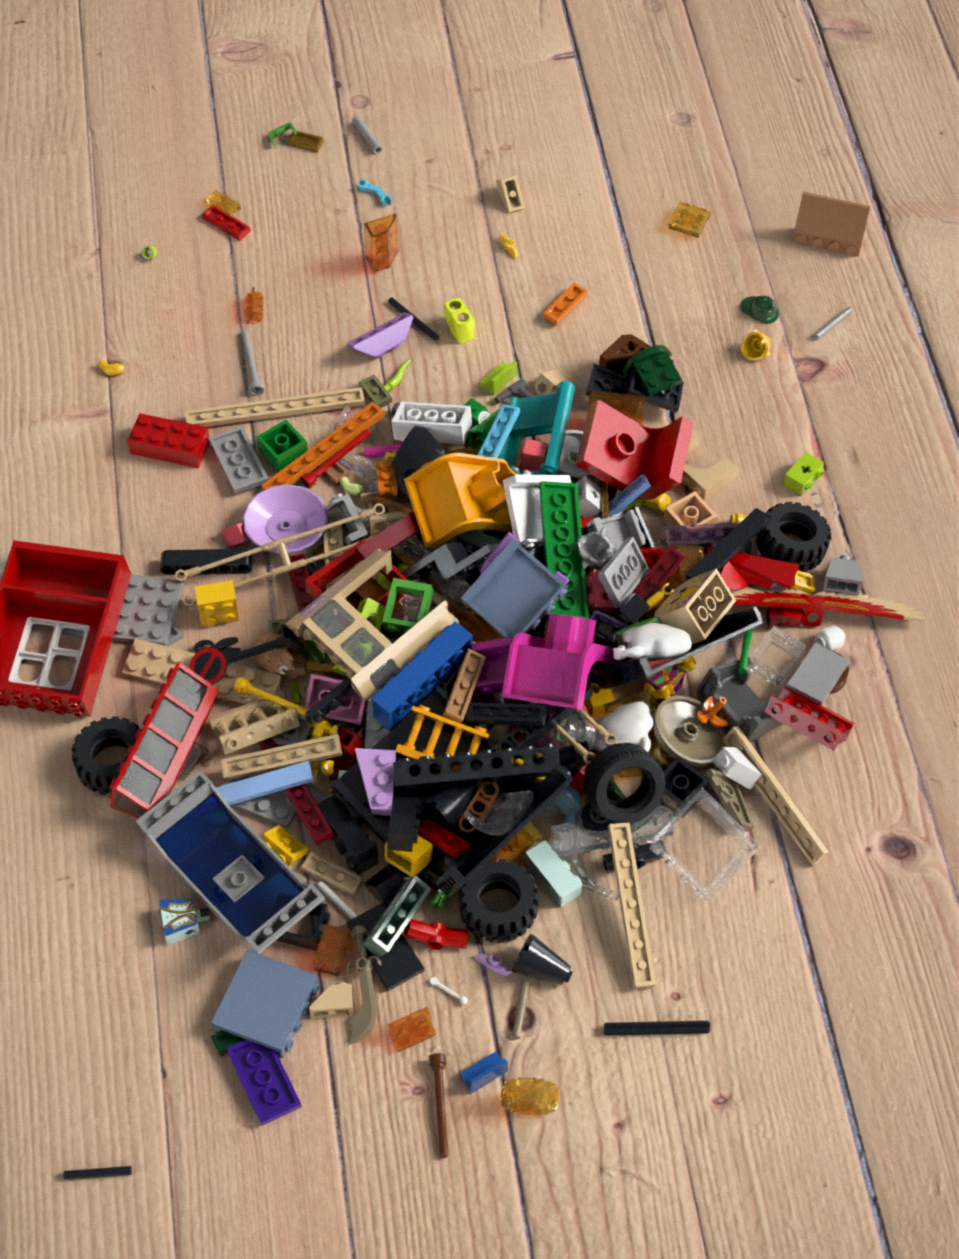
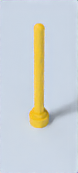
(243, 686)

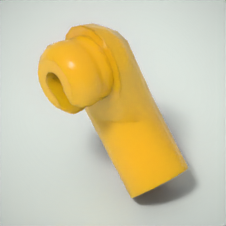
(111, 369)

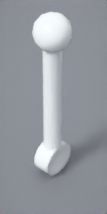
(434, 982)

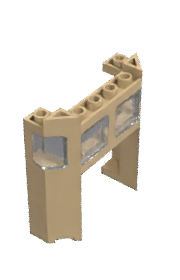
(353, 641)

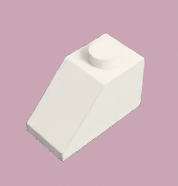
(737, 767)

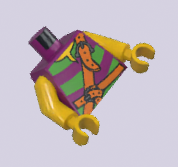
(669, 680)

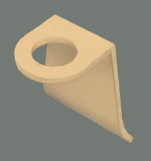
(552, 379)

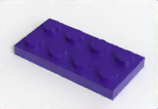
(264, 1080)

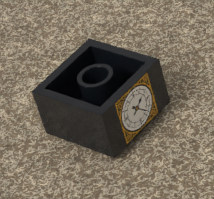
(680, 783)

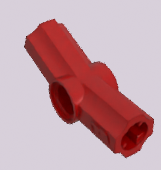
(436, 935)

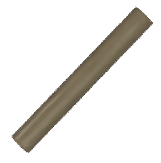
(521, 1008)

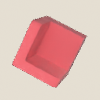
(235, 535)

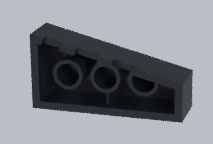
(348, 837)

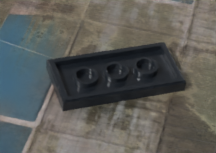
(400, 962)

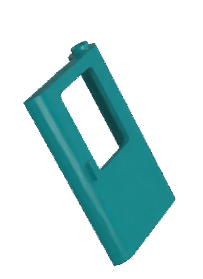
(541, 416)

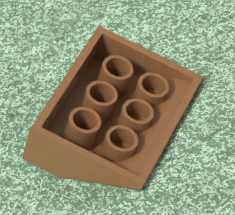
(831, 223)

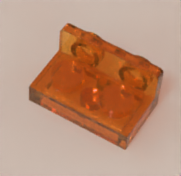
(411, 1029)

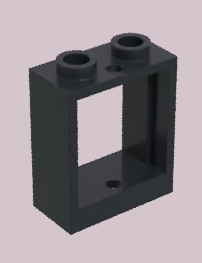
(308, 942)

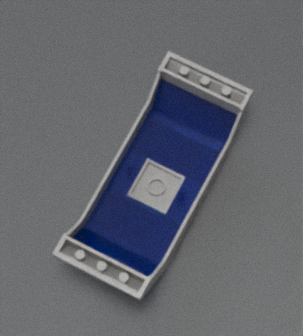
(227, 864)

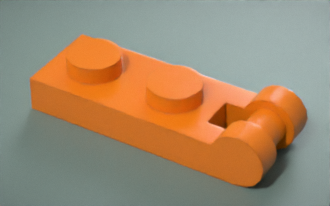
(386, 478)

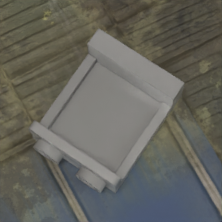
(347, 509)
(619, 528)

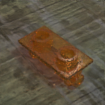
(254, 301)

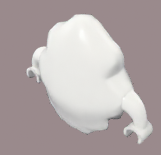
(654, 641)
(628, 723)

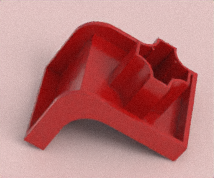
(622, 450)

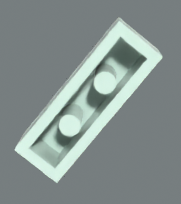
(553, 873)

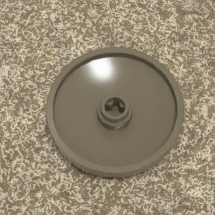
(684, 734)

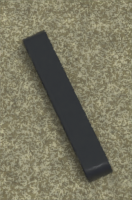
(533, 735)

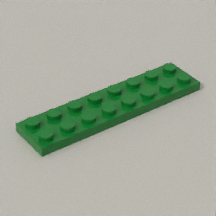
(560, 532)

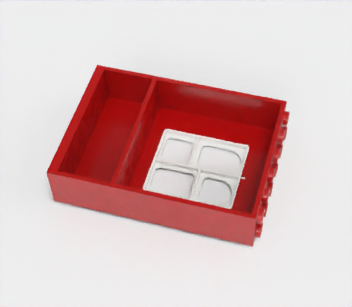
(62, 591)

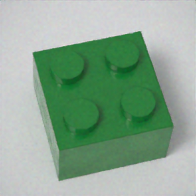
(281, 445)

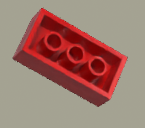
(168, 440)

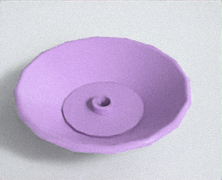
(282, 507)

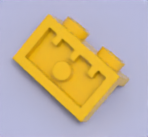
(284, 844)

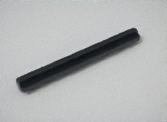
(656, 1027)

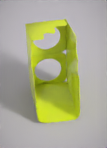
(461, 330)

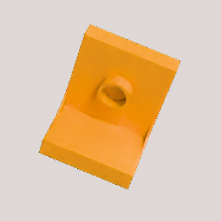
(459, 496)

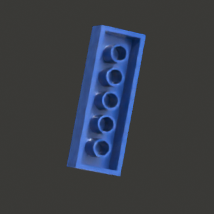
(421, 676)

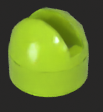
(149, 248)

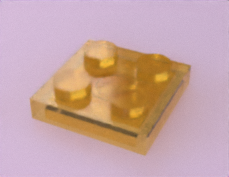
(689, 219)

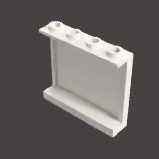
(525, 508)

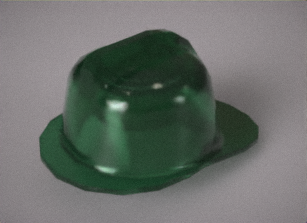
(760, 308)

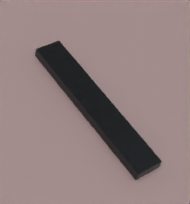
(731, 544)

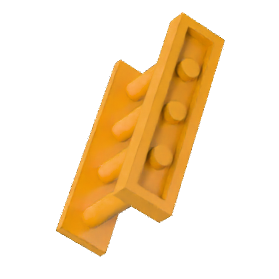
(407, 749)

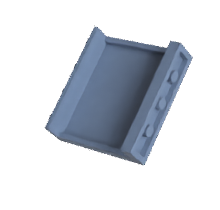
(515, 591)
(266, 1002)

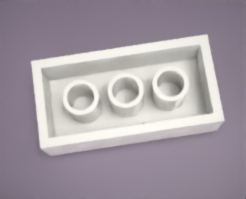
(443, 421)

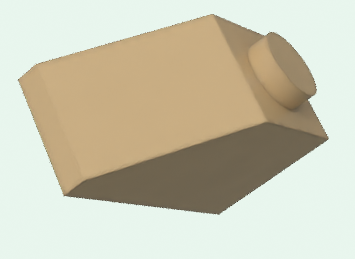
(510, 193)
(333, 1002)

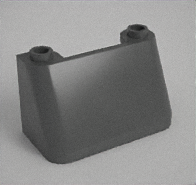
(742, 704)

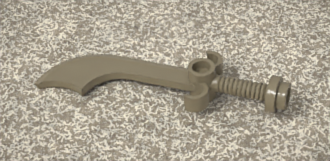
(365, 1018)

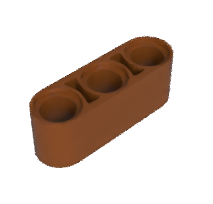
(482, 799)

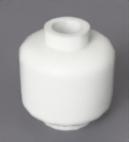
(830, 637)

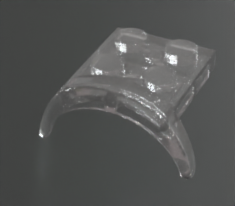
(503, 813)

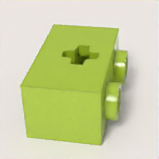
(803, 474)

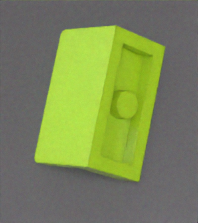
(499, 377)

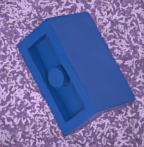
(484, 1072)

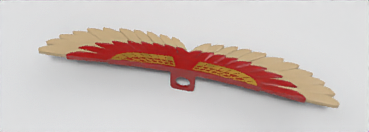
(824, 602)

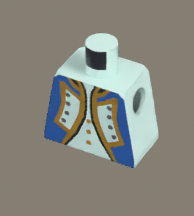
(181, 919)

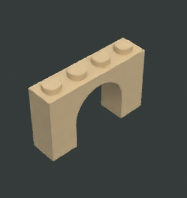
(709, 480)

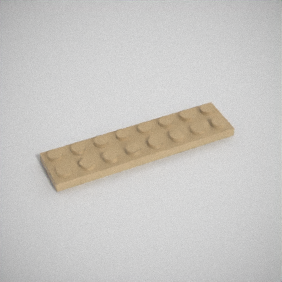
(152, 662)

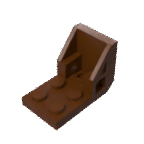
(621, 351)

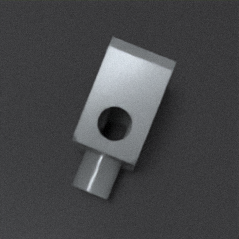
(843, 576)

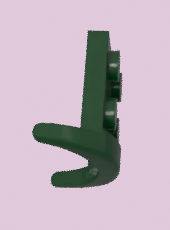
(654, 369)

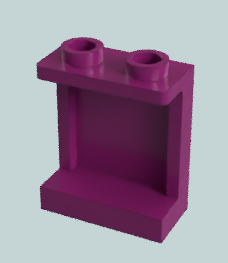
(494, 668)

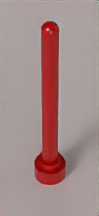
(310, 479)

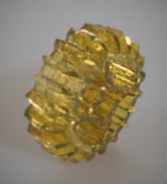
(530, 1096)

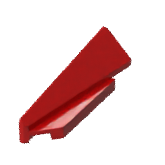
(763, 570)

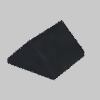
(386, 883)

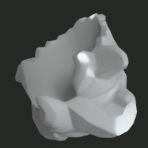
(595, 549)

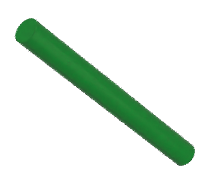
(745, 651)

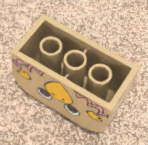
(697, 605)

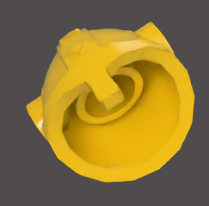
(755, 346)

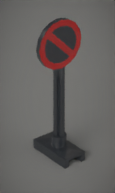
(212, 664)

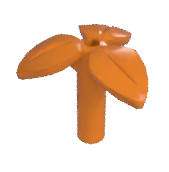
(710, 709)

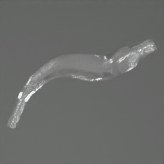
(357, 463)
(571, 813)

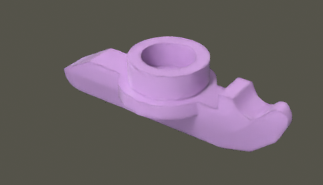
(493, 963)

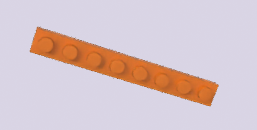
(326, 447)

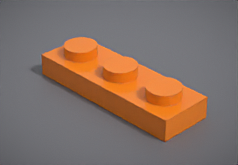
(565, 304)

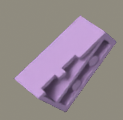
(378, 778)

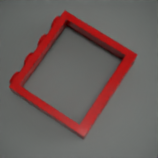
(340, 565)

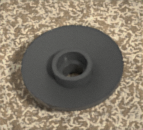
(294, 735)

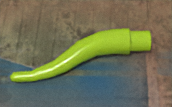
(392, 383)

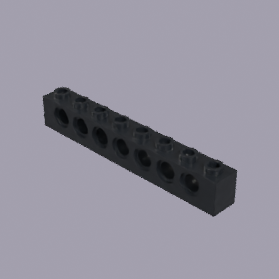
(466, 775)

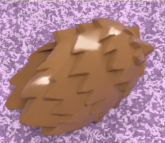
(280, 661)

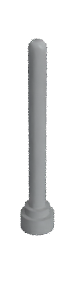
(256, 387)

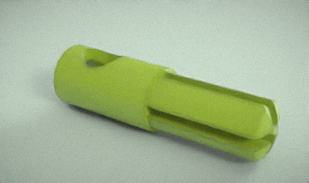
(296, 695)

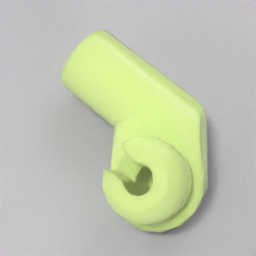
(351, 489)

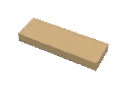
(332, 874)

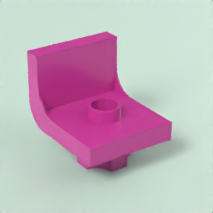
(557, 666)

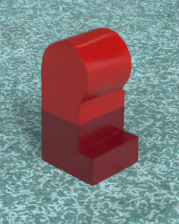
(783, 616)

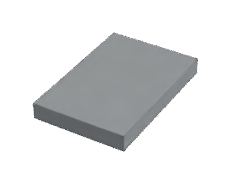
(818, 674)

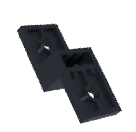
(632, 385)
(451, 561)

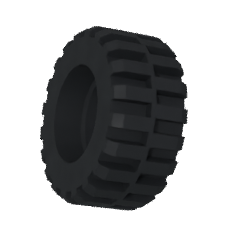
(798, 521)
(95, 739)
(505, 924)

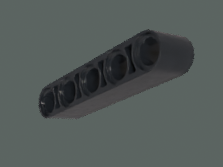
(177, 560)

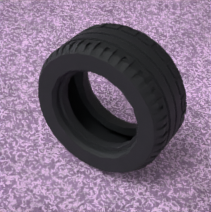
(642, 801)

